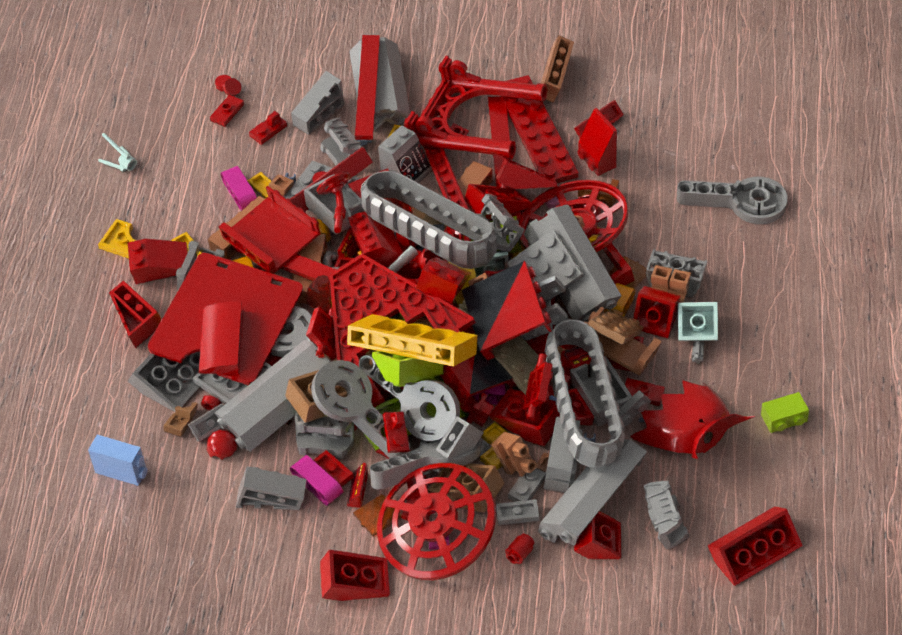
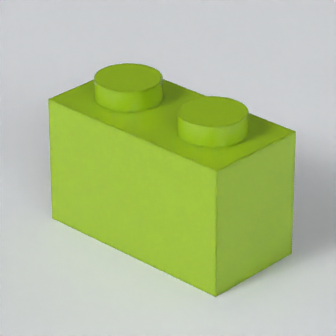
(785, 412)

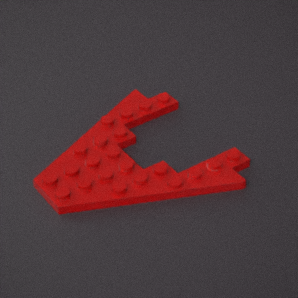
(370, 288)

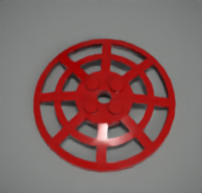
(588, 216)
(439, 528)

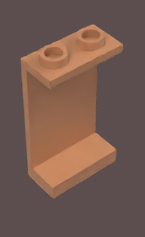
(631, 354)

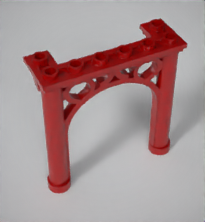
(457, 80)

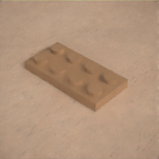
(616, 326)

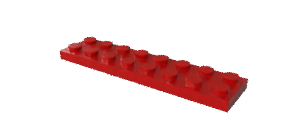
(540, 136)

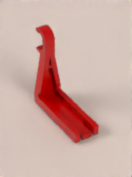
(624, 273)

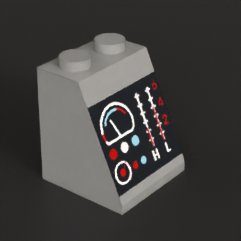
(404, 155)

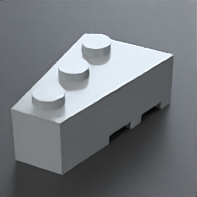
(319, 103)
(270, 488)

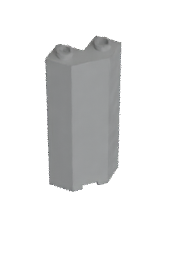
(391, 91)
(596, 286)
(263, 404)
(589, 495)

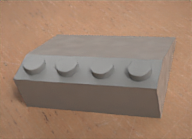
(167, 380)

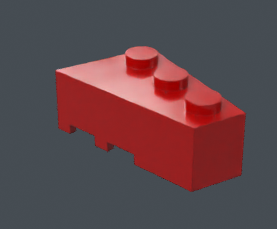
(135, 313)

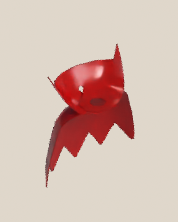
(678, 424)

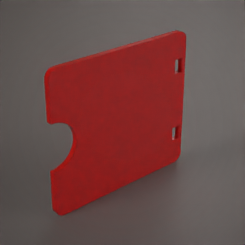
(263, 316)

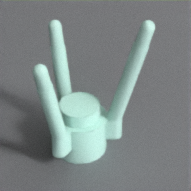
(126, 161)

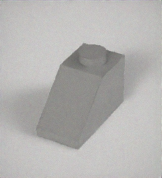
(459, 439)

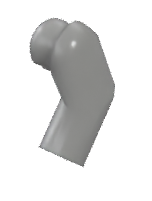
(329, 257)

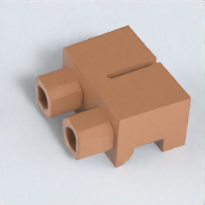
(673, 283)
(513, 454)

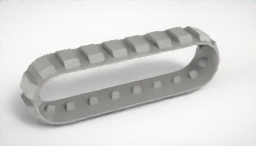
(456, 251)
(585, 451)

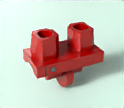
(478, 411)

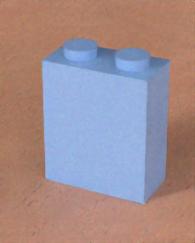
(117, 460)

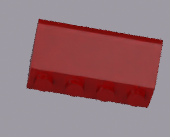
(375, 239)
(755, 545)

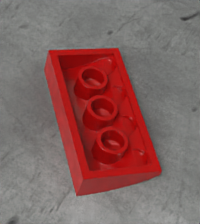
(221, 338)

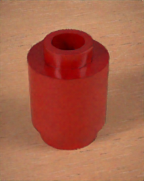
(519, 548)

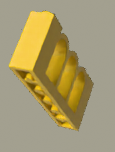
(412, 340)

